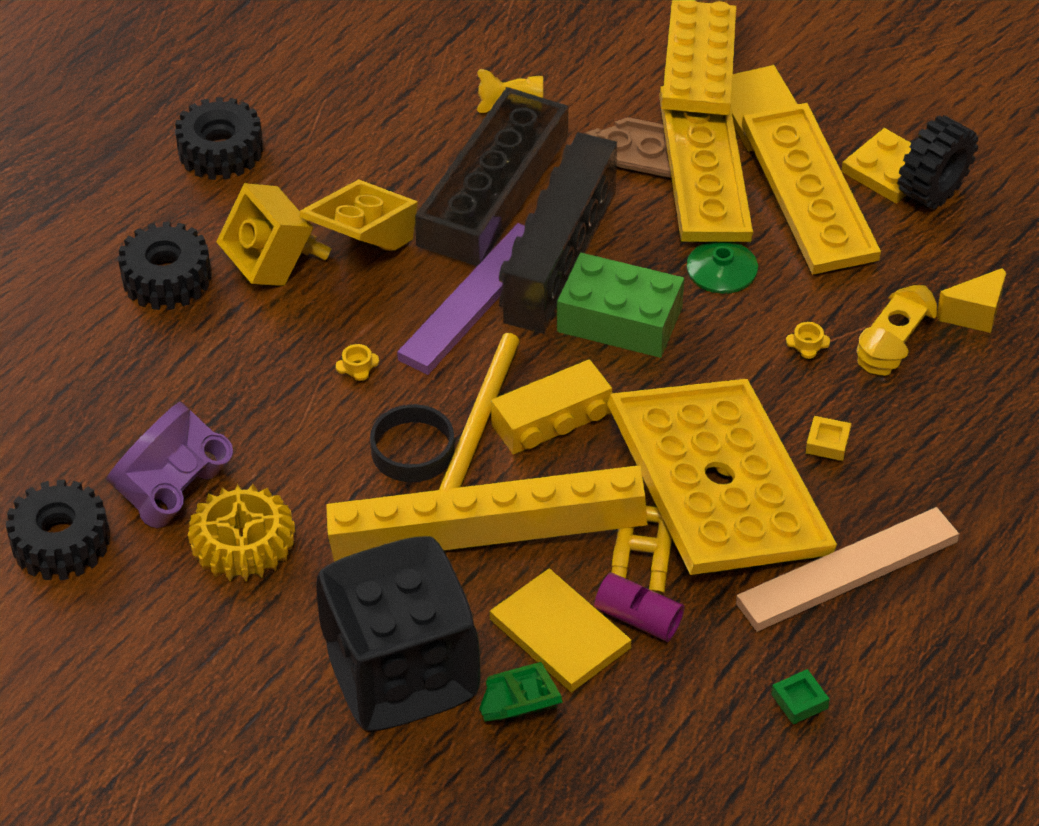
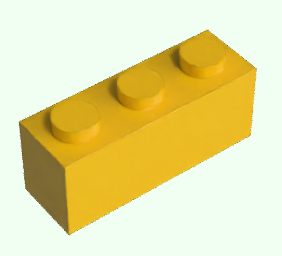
(551, 406)

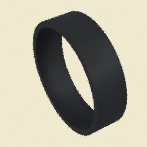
(408, 414)

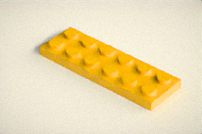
(699, 57)
(706, 176)
(810, 188)

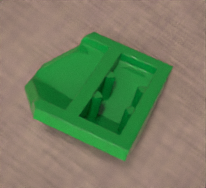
(519, 693)

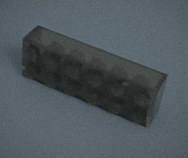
(492, 176)
(558, 232)

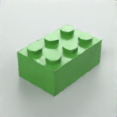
(620, 304)

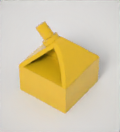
(267, 235)

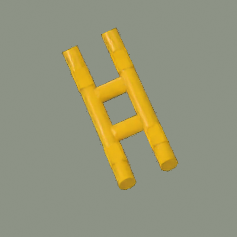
(658, 546)

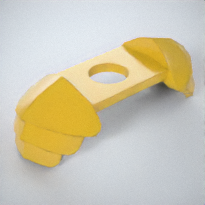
(883, 344)

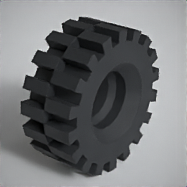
(214, 122)
(938, 161)
(169, 282)
(61, 550)

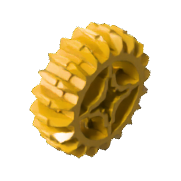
(217, 533)

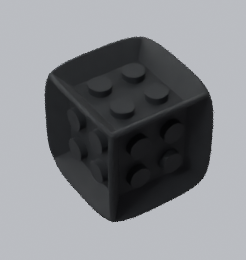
(398, 632)

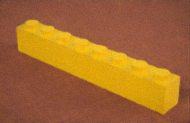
(493, 512)

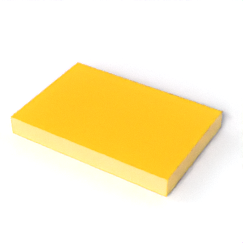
(757, 92)
(560, 629)

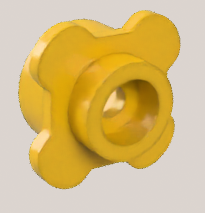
(808, 339)
(357, 361)

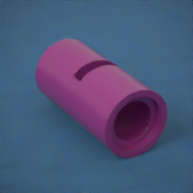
(639, 606)

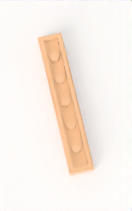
(846, 569)

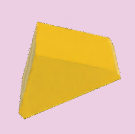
(973, 302)

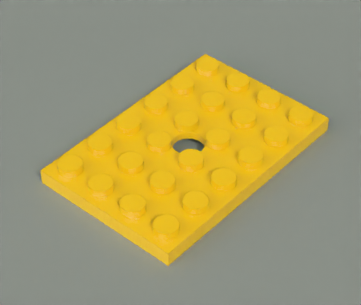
(715, 526)

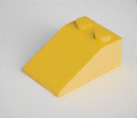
(366, 214)

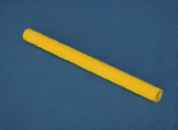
(480, 412)

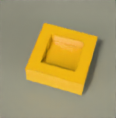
(828, 438)

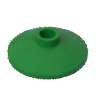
(722, 267)

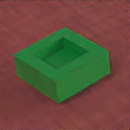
(800, 696)

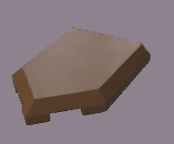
(639, 145)

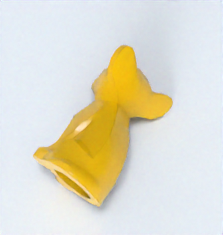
(491, 88)

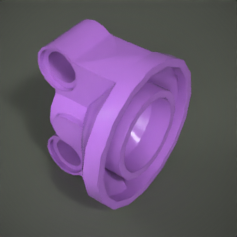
(167, 462)

